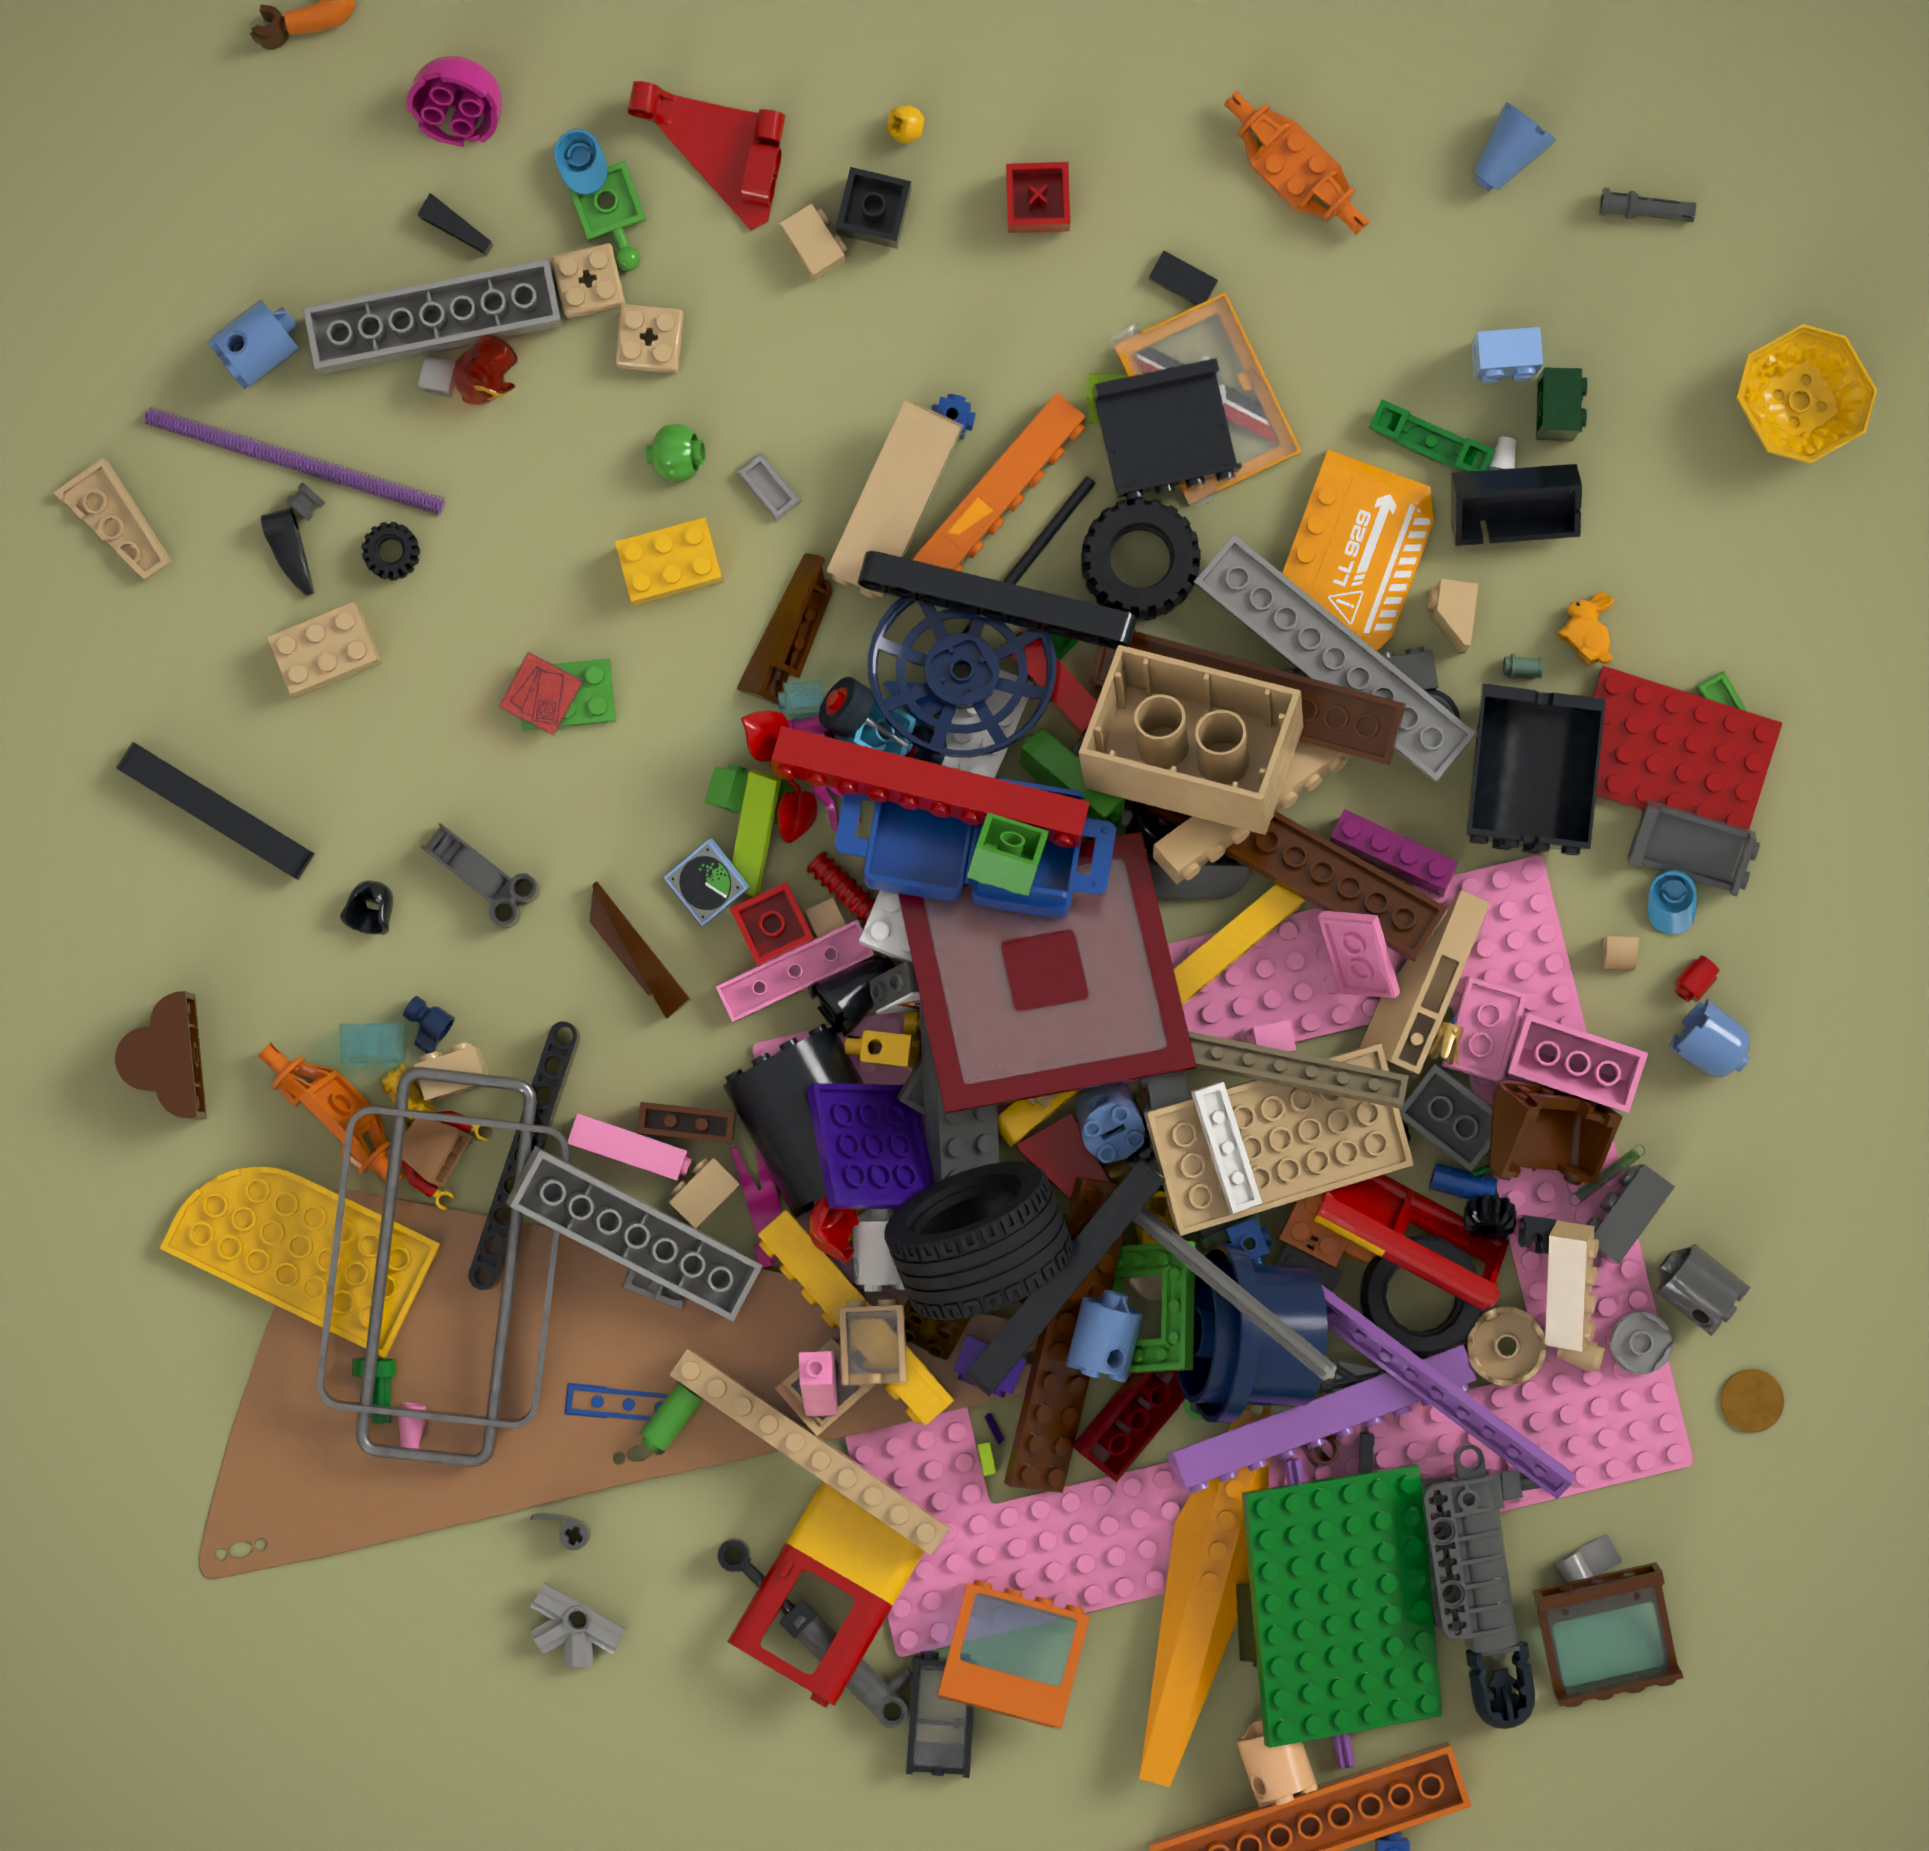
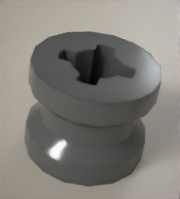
(305, 501)

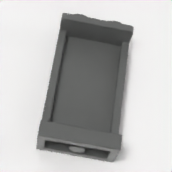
(1695, 845)

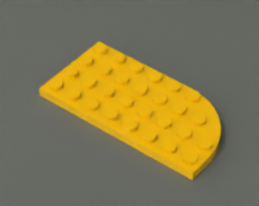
(276, 1241)

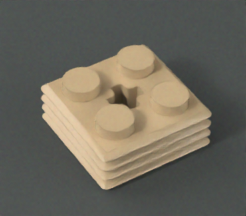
(605, 291)
(663, 354)

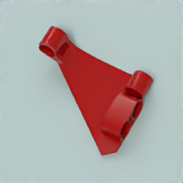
(726, 145)

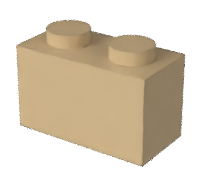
(813, 241)
(704, 1192)

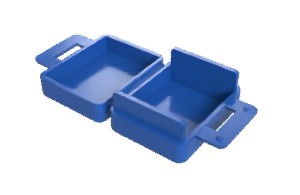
(932, 857)

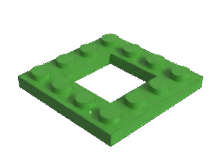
(1176, 1343)

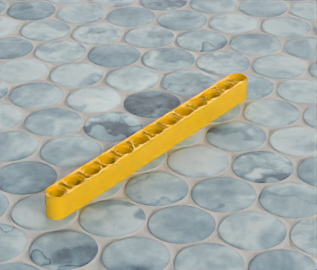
(1191, 978)

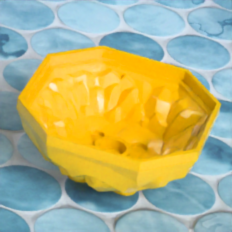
(1806, 394)

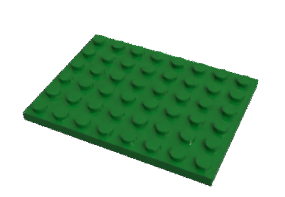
(1341, 1605)

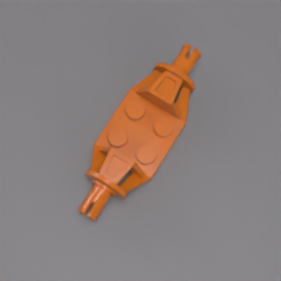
(1295, 164)
(333, 1103)

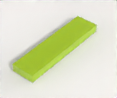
(756, 828)

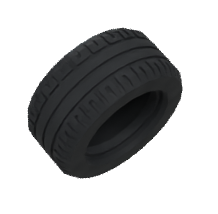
(1421, 1343)

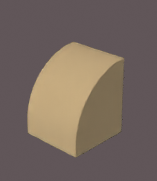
(1619, 952)

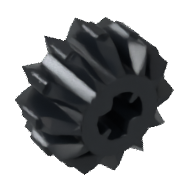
(1489, 1217)

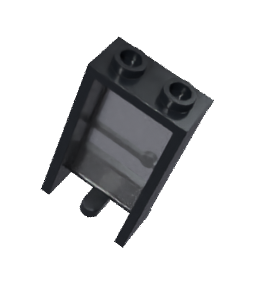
(937, 1727)

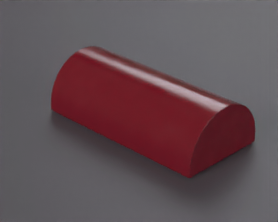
(1130, 1421)

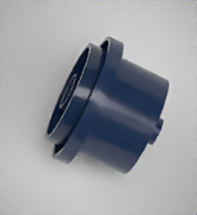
(1238, 1360)

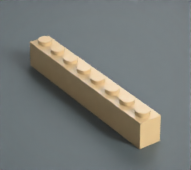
(1201, 840)

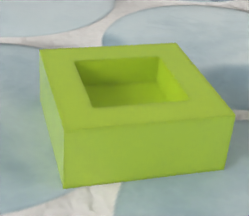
(986, 1458)

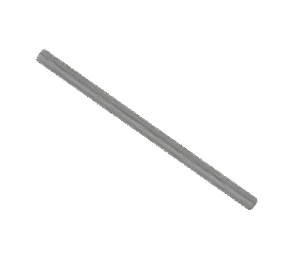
(1236, 1295)

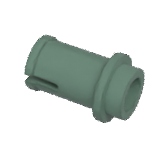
(1520, 666)

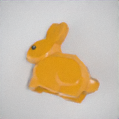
(1585, 632)

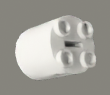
(871, 1254)

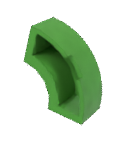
(729, 787)

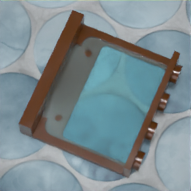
(1607, 1635)

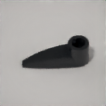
(287, 546)

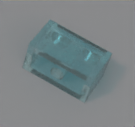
(801, 699)
(372, 1043)

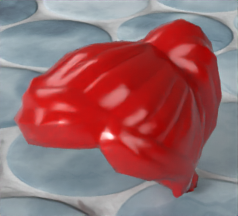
(831, 1229)

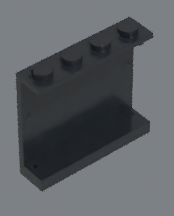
(1165, 429)

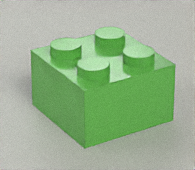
(1007, 854)

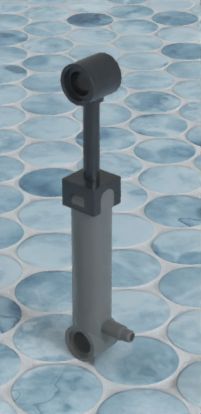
(811, 1631)

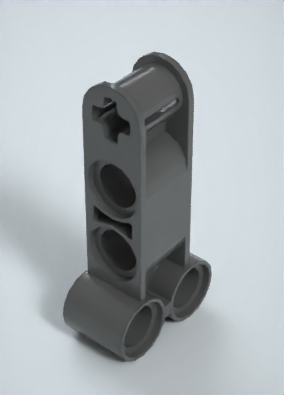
(481, 874)

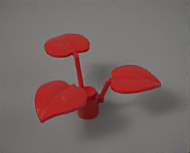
(796, 809)

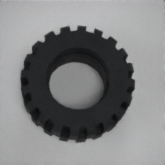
(1150, 517)

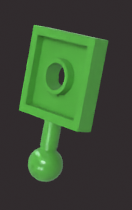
(624, 214)

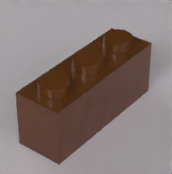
(686, 1123)

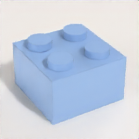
(1507, 354)

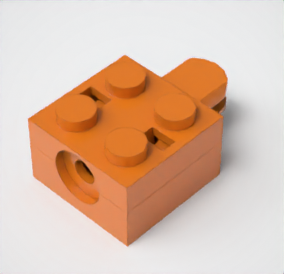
(1328, 1246)

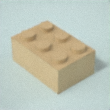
(324, 650)

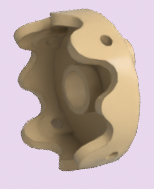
(1485, 1353)

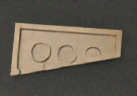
(110, 511)

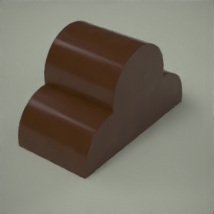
(167, 1057)

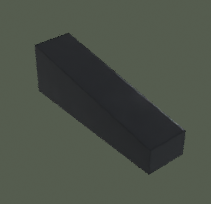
(445, 219)

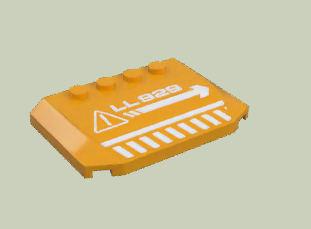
(1361, 544)

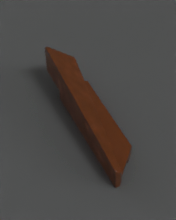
(789, 632)
(635, 953)

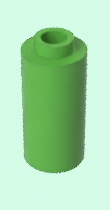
(670, 1418)

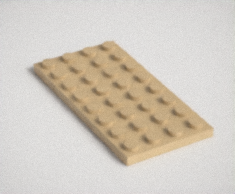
(1293, 1140)

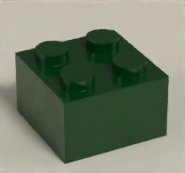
(1559, 404)

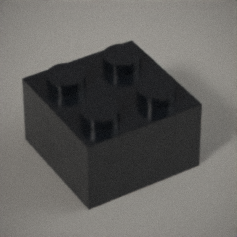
(873, 207)

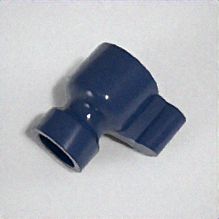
(432, 1021)

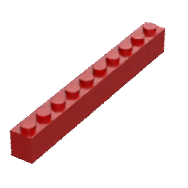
(924, 785)

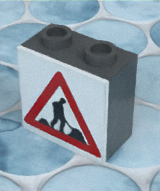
(896, 990)

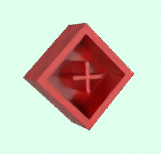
(1038, 197)

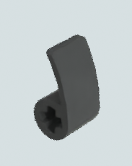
(569, 1523)

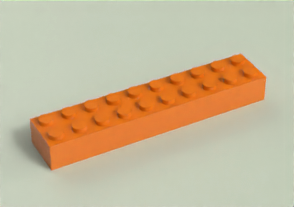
(1340, 1810)

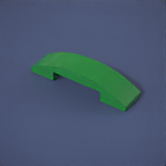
(1430, 440)

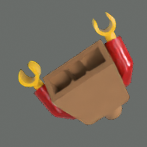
(432, 1153)

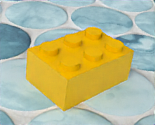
(669, 561)

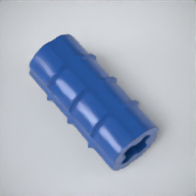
(1460, 1182)

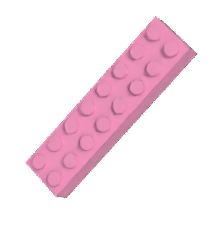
(793, 971)

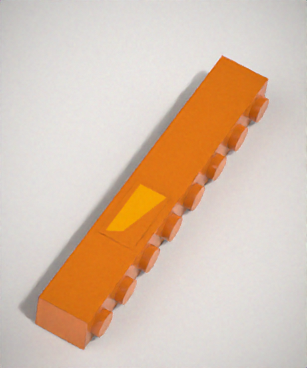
(1004, 485)

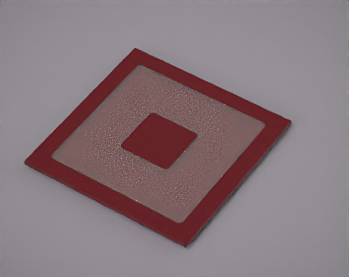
(1049, 1002)

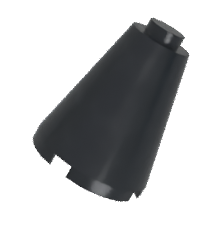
(846, 994)

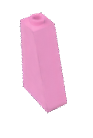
(629, 1147)
(818, 1383)

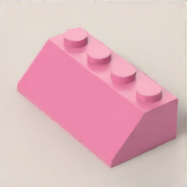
(1576, 1062)

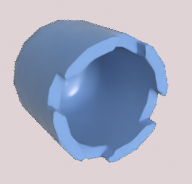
(1712, 1041)

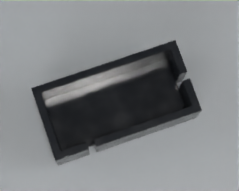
(1516, 504)

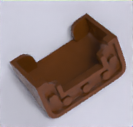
(1549, 1131)

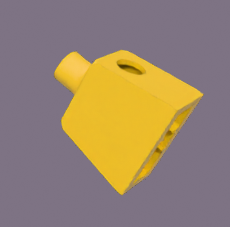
(896, 1050)

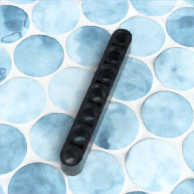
(215, 810)

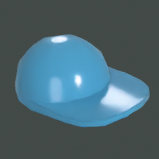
(581, 161)
(1672, 902)

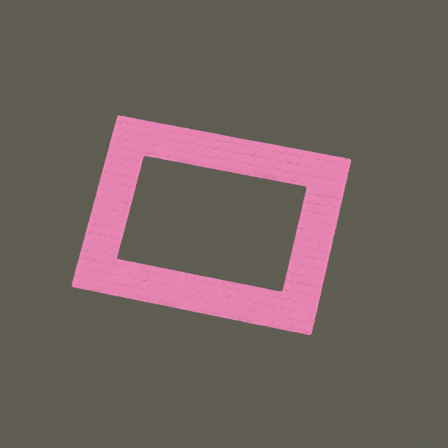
(1113, 1539)

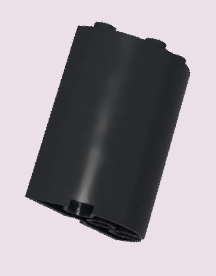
(1535, 770)
(777, 1110)

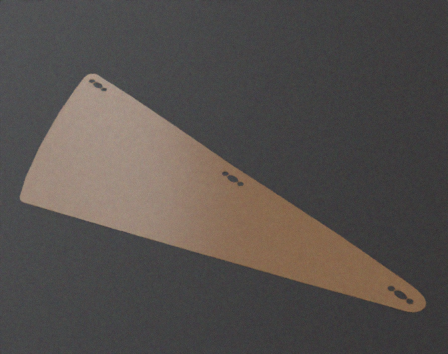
(314, 1493)

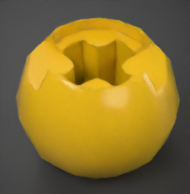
(905, 124)

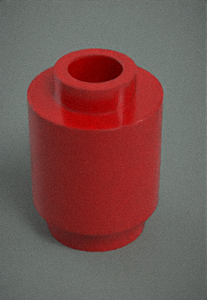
(1696, 979)

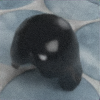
(367, 920)

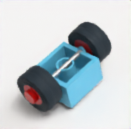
(855, 718)

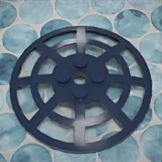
(957, 691)

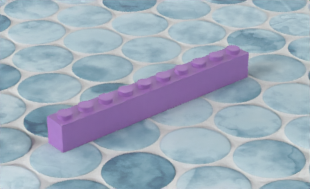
(1308, 1424)

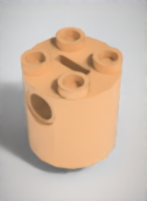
(1275, 1771)

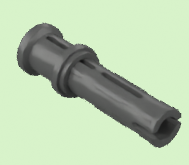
(1631, 205)

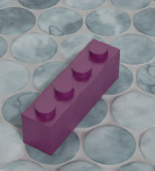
(1394, 853)

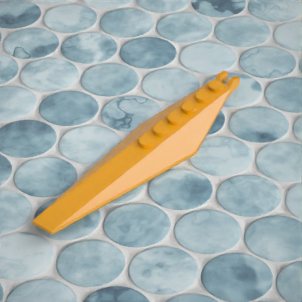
(1197, 1611)

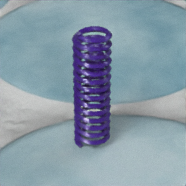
(994, 1429)

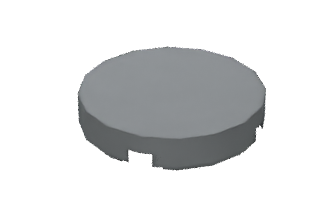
(1640, 1342)

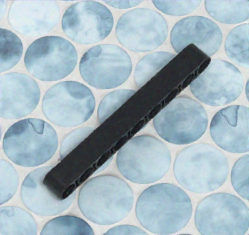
(996, 600)
(546, 1113)
(1046, 1302)

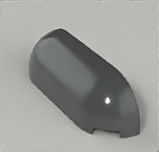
(1213, 881)

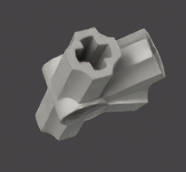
(562, 1629)

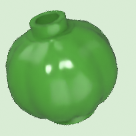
(676, 453)

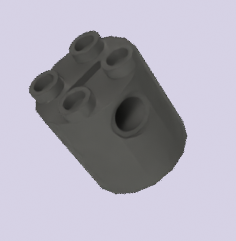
(1700, 1287)

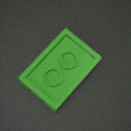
(595, 698)

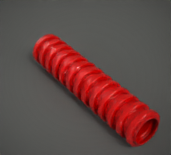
(841, 886)

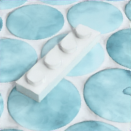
(1226, 1147)

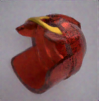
(482, 368)

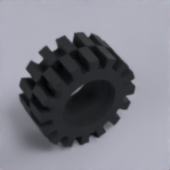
(386, 532)

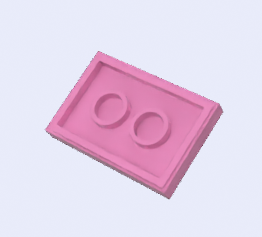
(1359, 954)
(1490, 1026)

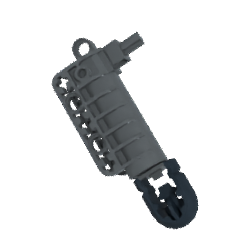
(1478, 1581)

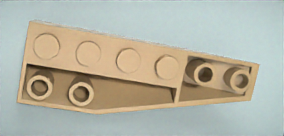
(1426, 987)

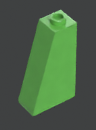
(1058, 767)

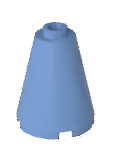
(1510, 148)

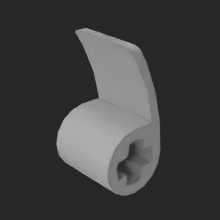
(1589, 1560)

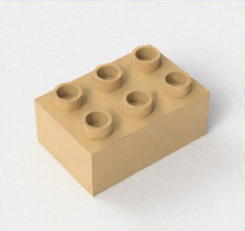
(1191, 739)

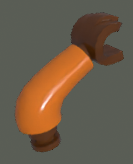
(309, 19)

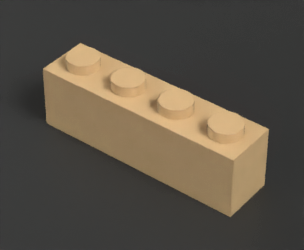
(1570, 1286)

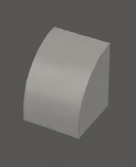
(437, 376)

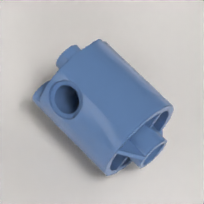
(255, 343)
(1110, 1121)
(1105, 1336)

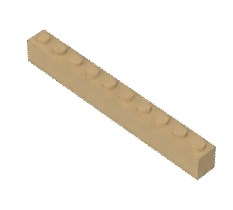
(811, 1452)

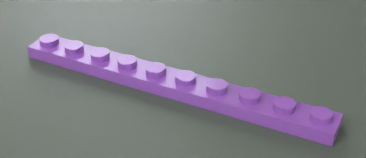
(1446, 1397)

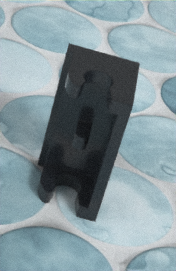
(1535, 1230)

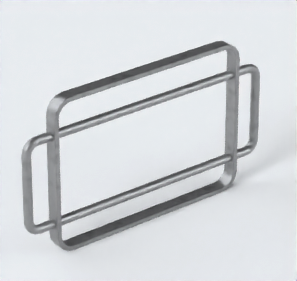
(365, 1405)

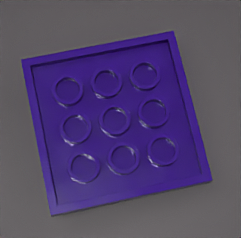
(868, 1145)

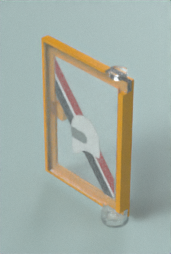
(1251, 409)

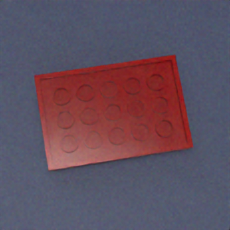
(1681, 749)

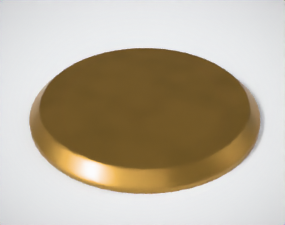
(1752, 1400)

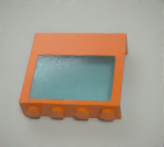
(1014, 1655)

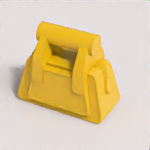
(416, 1099)

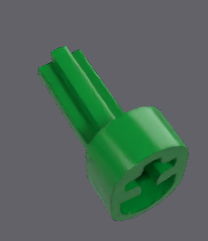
(382, 1388)

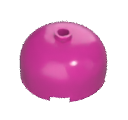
(456, 85)

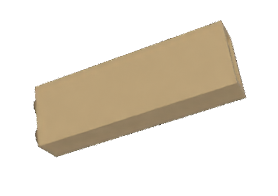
(896, 490)

